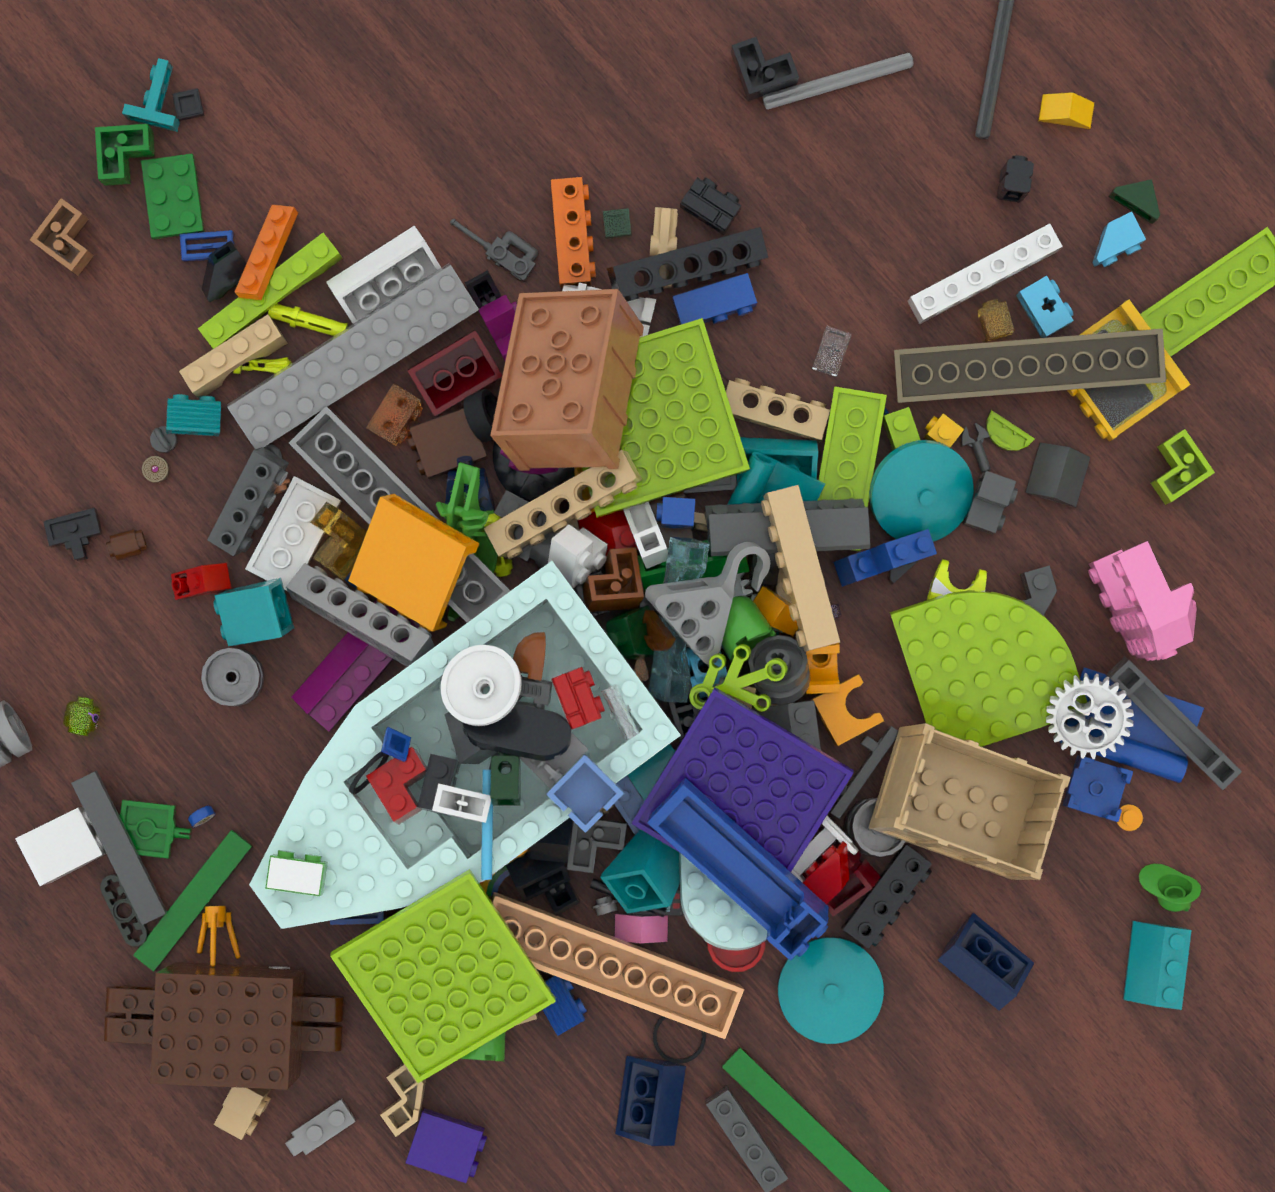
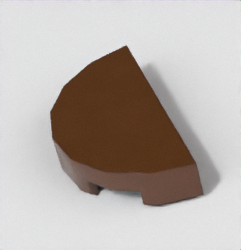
(659, 636)

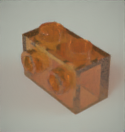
(395, 415)

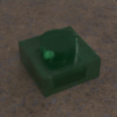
(617, 223)

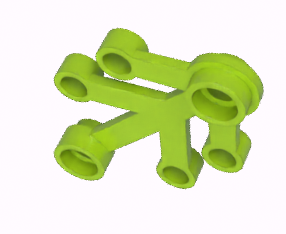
(733, 684)

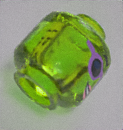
(81, 716)

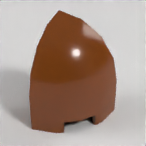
(531, 655)

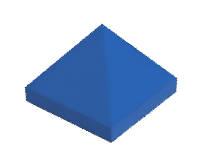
(396, 744)

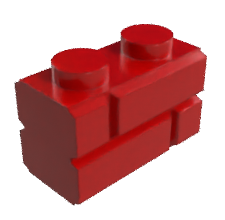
(577, 698)

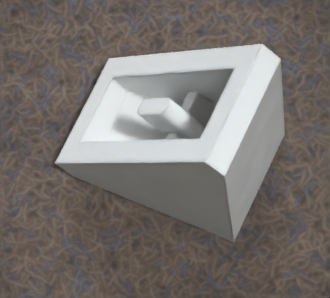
(461, 803)

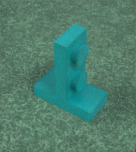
(154, 100)

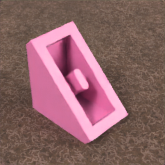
(641, 928)

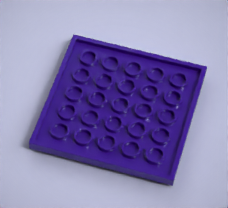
(755, 775)

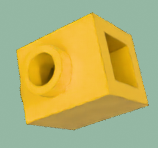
(943, 430)

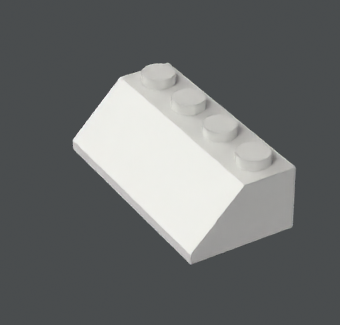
(383, 274)

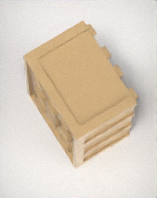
(968, 802)

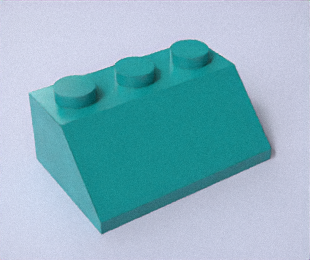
(794, 453)
(1157, 965)

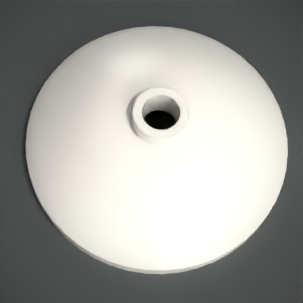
(468, 676)

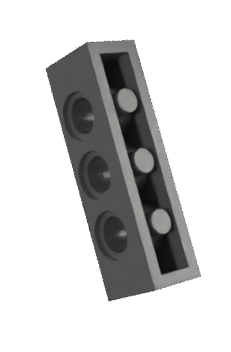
(746, 1139)

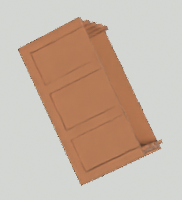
(567, 379)

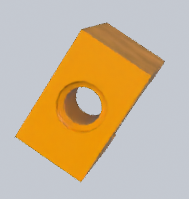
(823, 669)
(837, 719)

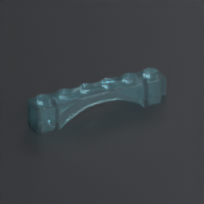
(670, 668)

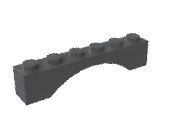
(1174, 723)

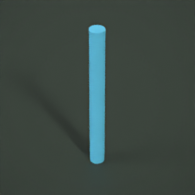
(487, 832)

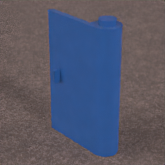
(1147, 745)

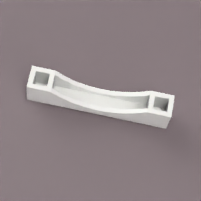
(646, 534)

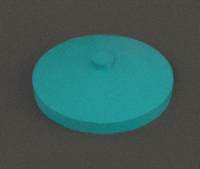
(921, 489)
(831, 991)

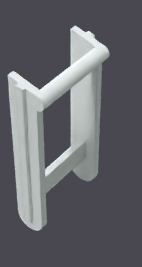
(820, 844)

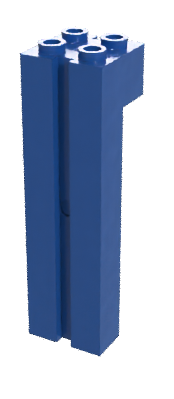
(741, 869)

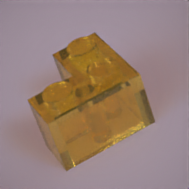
(343, 542)

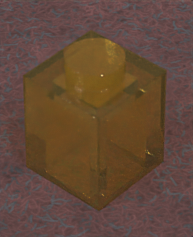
(995, 320)

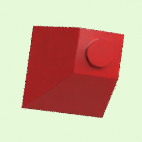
(611, 529)

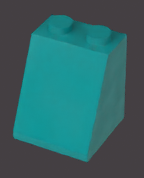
(253, 612)
(644, 874)

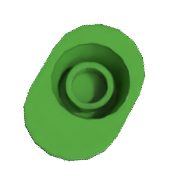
(1171, 887)

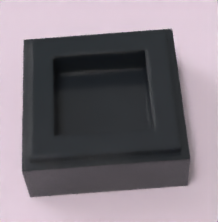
(188, 104)

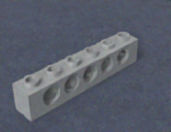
(310, 580)

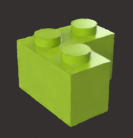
(1187, 466)

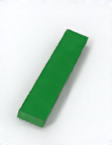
(193, 900)

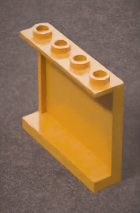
(411, 561)

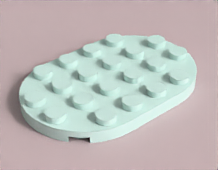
(714, 913)

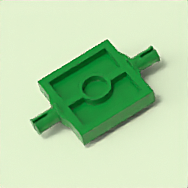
(152, 827)

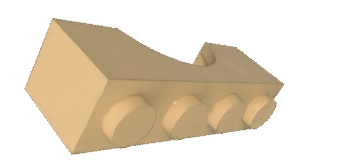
(251, 343)

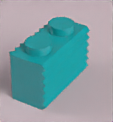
(193, 416)

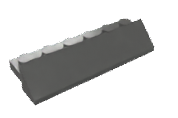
(831, 522)

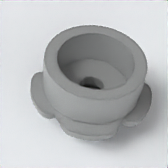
(605, 905)

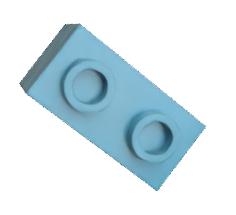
(1045, 321)

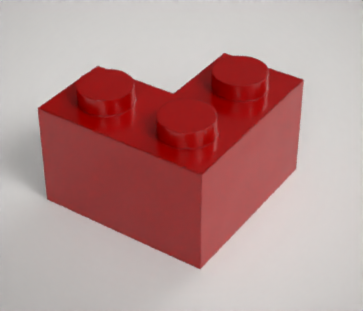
(392, 785)

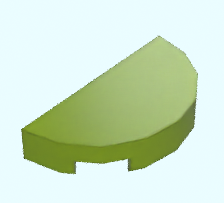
(1005, 434)

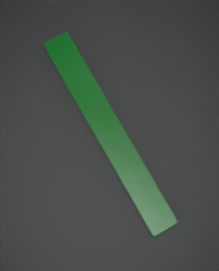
(801, 1124)

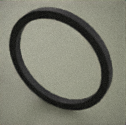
(352, 789)
(672, 1059)

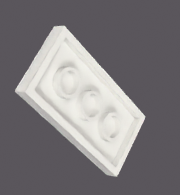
(290, 536)

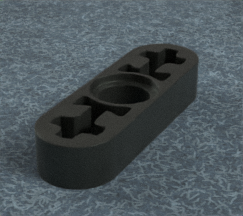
(125, 931)

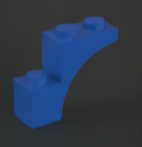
(885, 557)

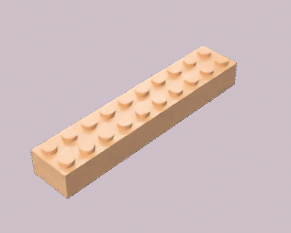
(622, 968)

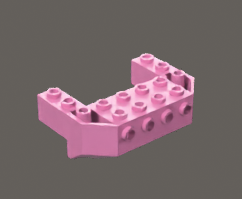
(1142, 605)

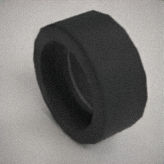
(480, 413)

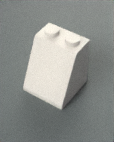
(60, 846)

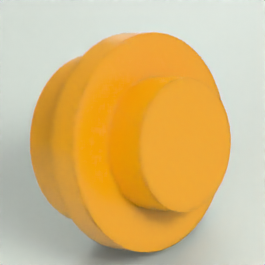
(1130, 817)

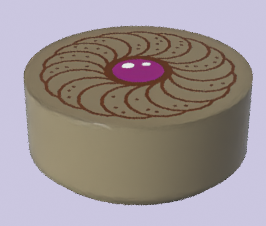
(155, 469)

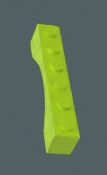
(293, 273)

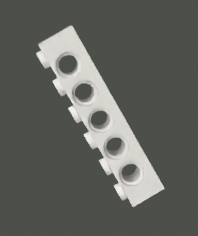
(984, 273)

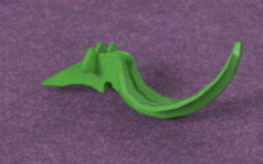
(468, 517)

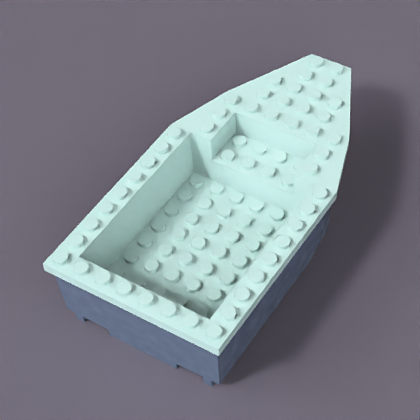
(391, 865)

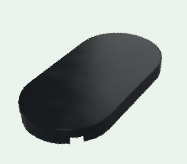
(524, 733)

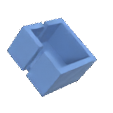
(585, 792)

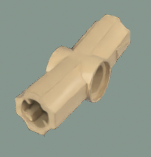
(663, 235)

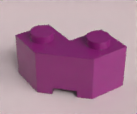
(499, 320)

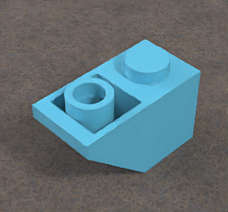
(1118, 237)

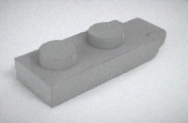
(320, 1128)

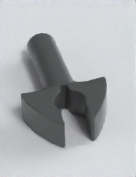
(977, 446)

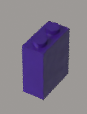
(446, 1146)

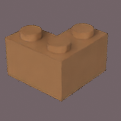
(58, 234)

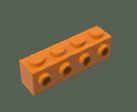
(571, 231)

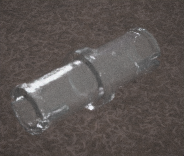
(620, 712)

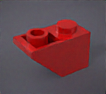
(201, 581)
(830, 874)

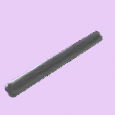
(994, 69)

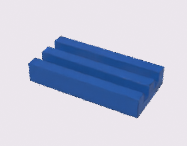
(198, 236)

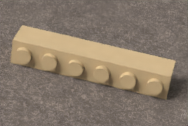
(800, 567)

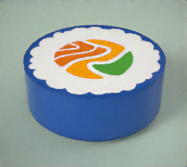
(201, 816)

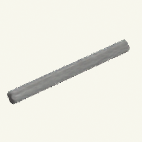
(838, 81)

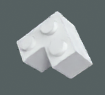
(577, 554)

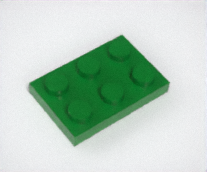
(172, 196)

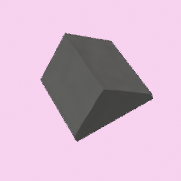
(1058, 474)

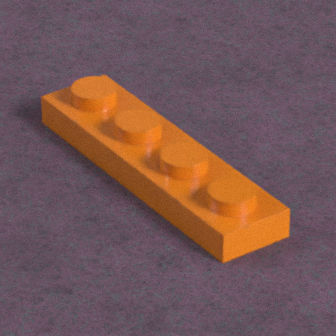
(266, 252)

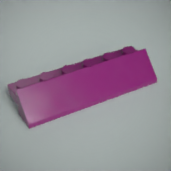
(343, 678)

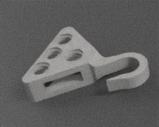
(717, 591)

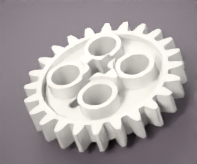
(1100, 695)

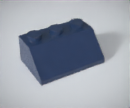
(986, 962)
(650, 1101)

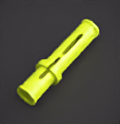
(306, 320)

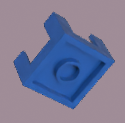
(1096, 788)

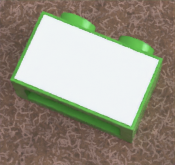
(296, 874)

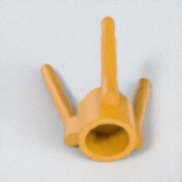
(215, 917)

